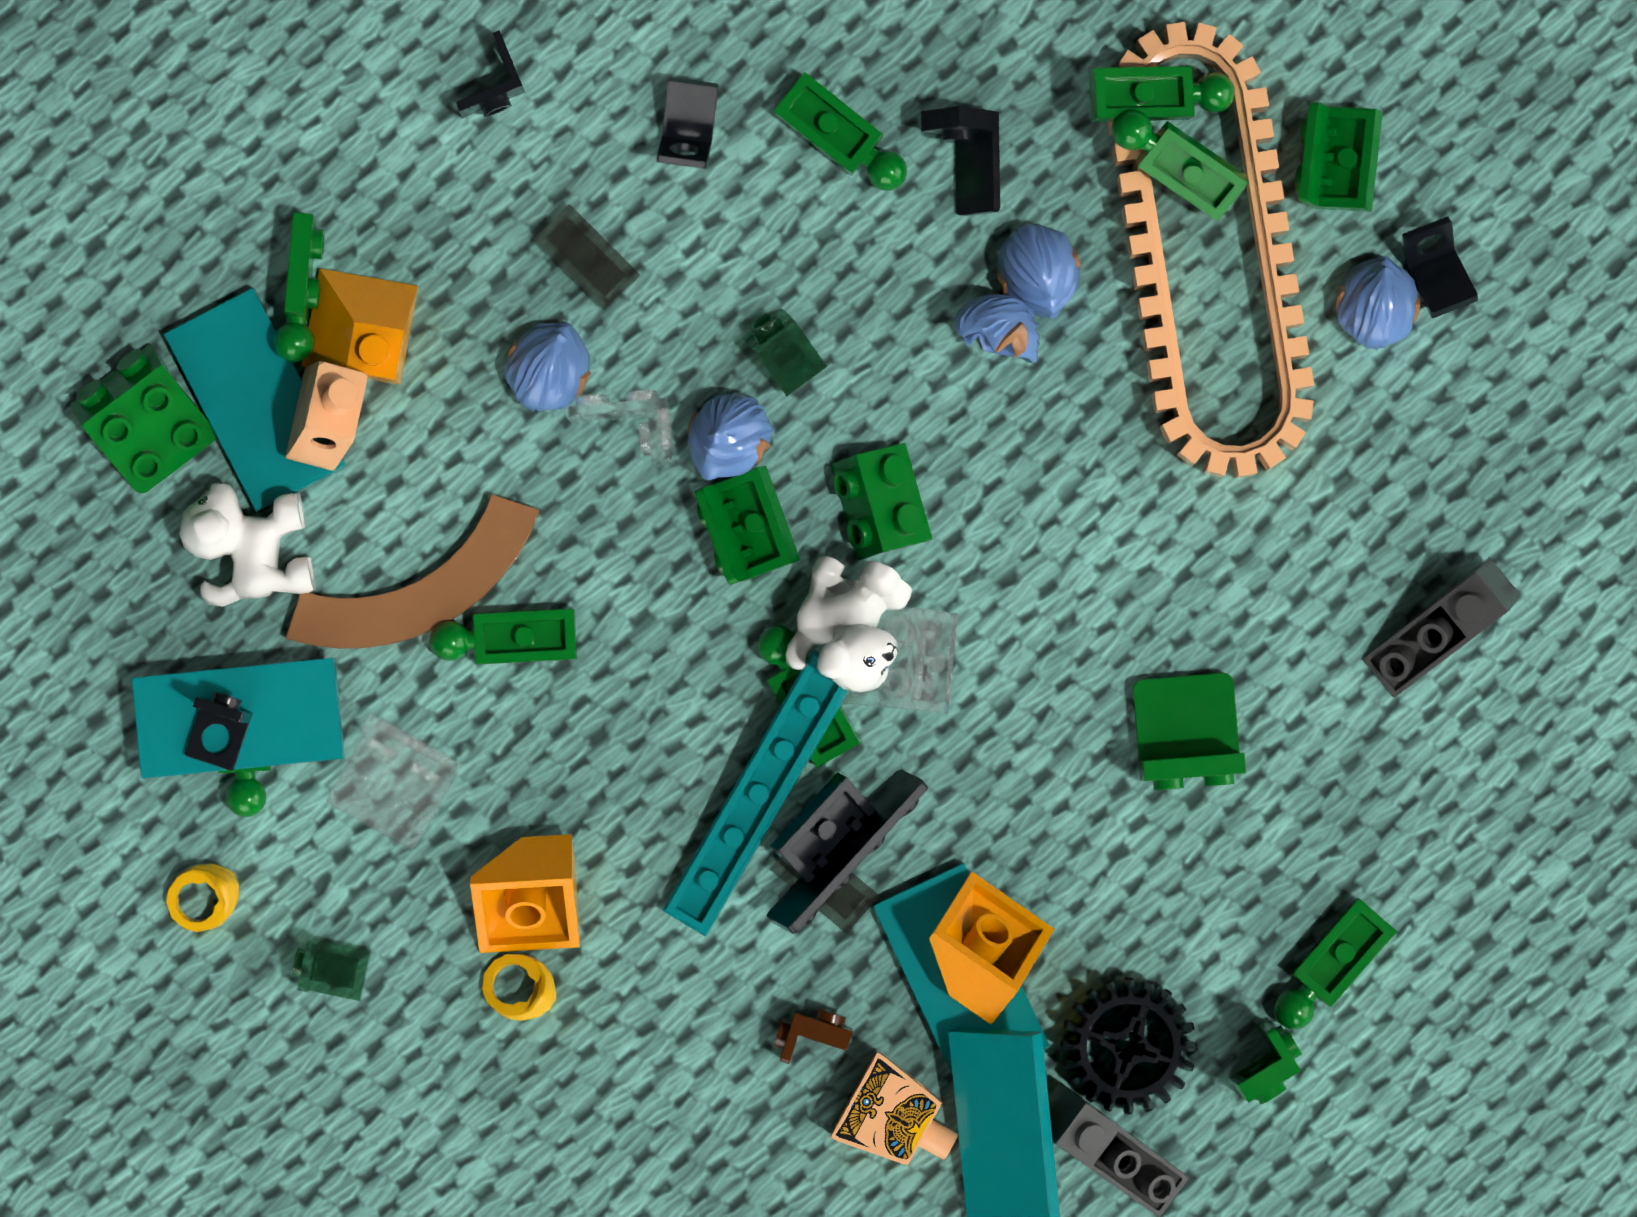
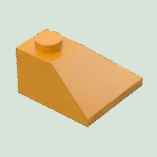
(362, 324)
(528, 897)
(986, 947)

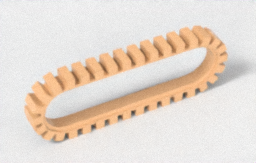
(1269, 258)

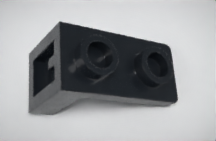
(976, 154)

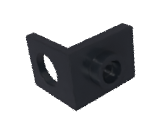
(497, 97)
(688, 122)
(1438, 269)
(224, 711)

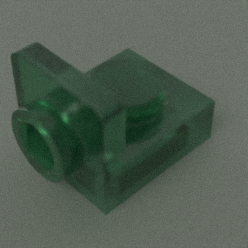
(784, 350)
(331, 969)

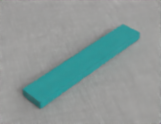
(756, 799)

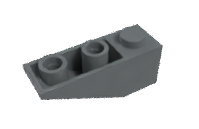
(1443, 627)
(1113, 1151)

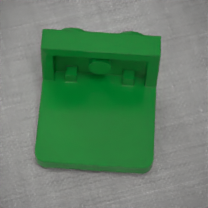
(143, 419)
(1187, 730)

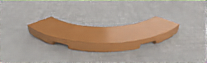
(428, 602)

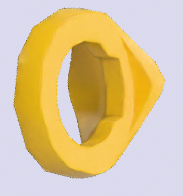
(220, 880)
(540, 1000)

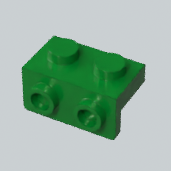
(1339, 157)
(881, 501)
(746, 526)
(1265, 1077)

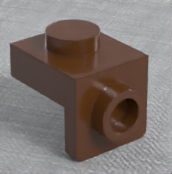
(823, 1027)

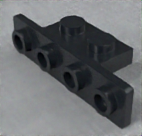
(834, 838)

